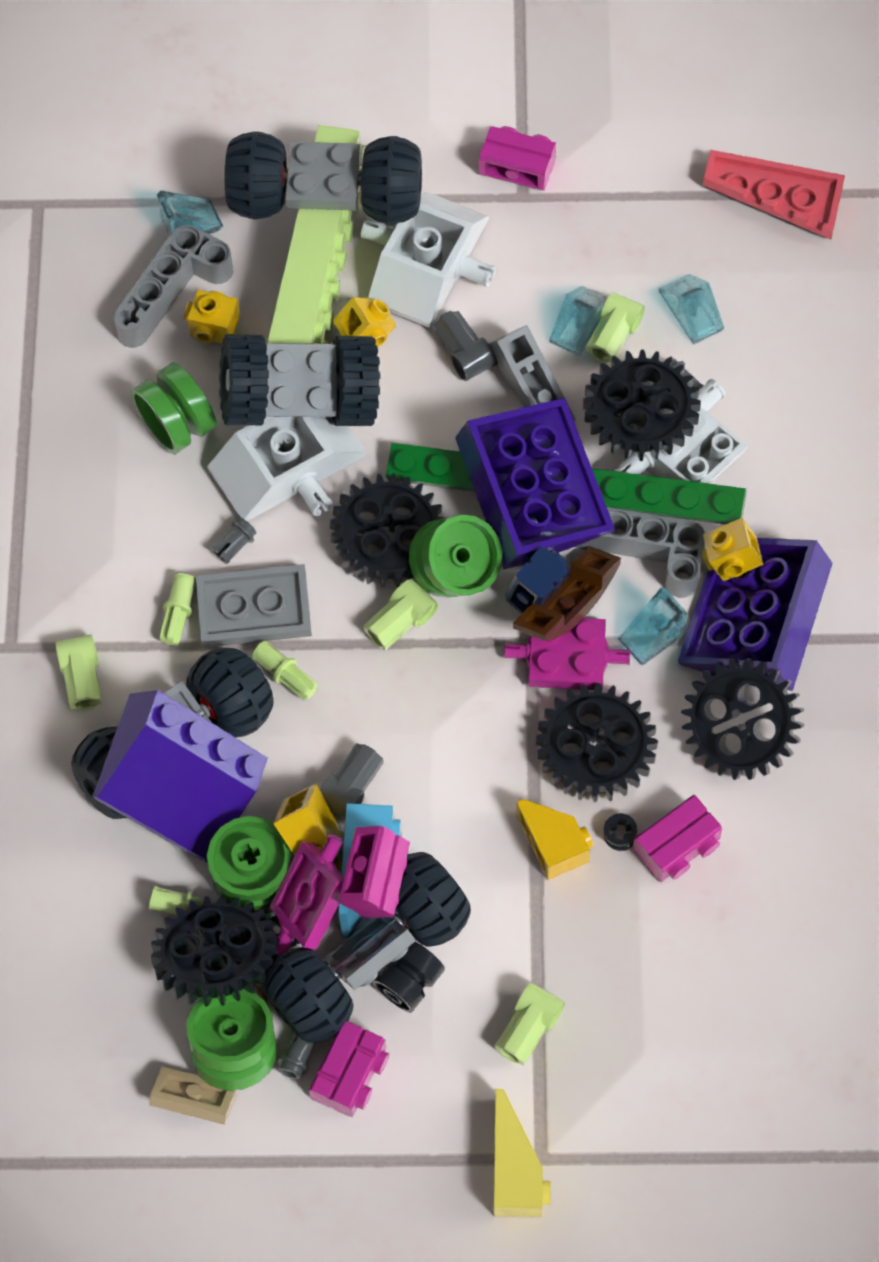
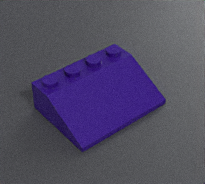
(533, 480)
(760, 613)
(177, 772)

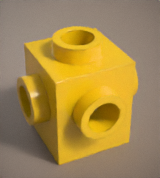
(212, 316)
(365, 318)
(731, 549)

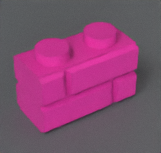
(517, 157)
(678, 839)
(374, 872)
(349, 1069)

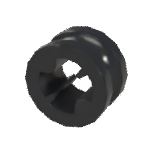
(612, 823)

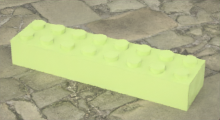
(314, 264)

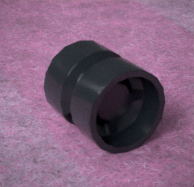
(405, 979)

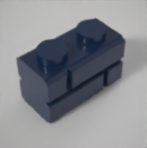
(537, 579)

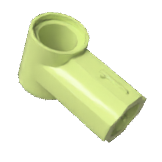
(617, 320)
(407, 608)
(78, 664)
(534, 1014)

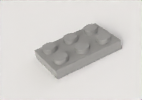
(253, 605)

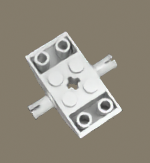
(426, 257)
(703, 454)
(283, 459)

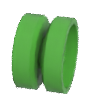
(174, 408)
(455, 556)
(244, 843)
(232, 1042)

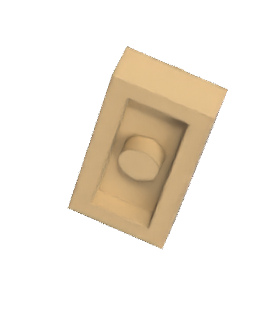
(191, 1096)

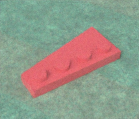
(784, 190)

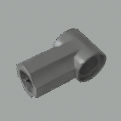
(468, 352)
(351, 779)

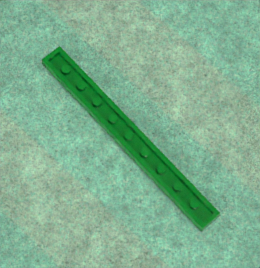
(619, 490)

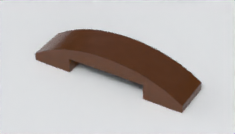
(574, 598)

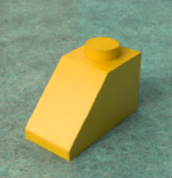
(554, 838)

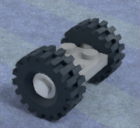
(299, 380)

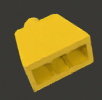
(307, 819)

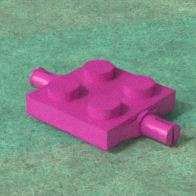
(571, 659)
(308, 895)

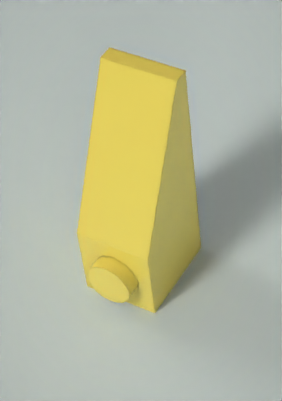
(518, 1172)

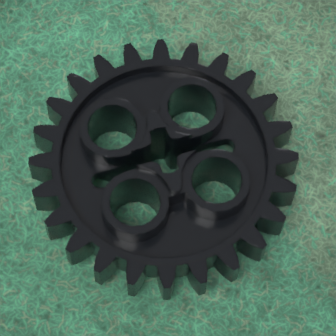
(641, 405)
(380, 500)
(755, 749)
(578, 767)
(214, 950)

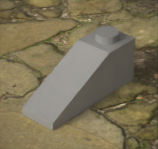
(525, 368)

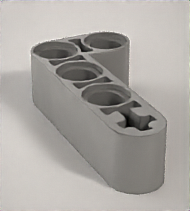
(138, 318)
(666, 549)

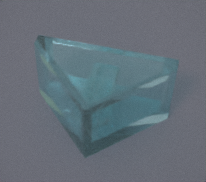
(187, 210)
(693, 307)
(577, 319)
(655, 627)

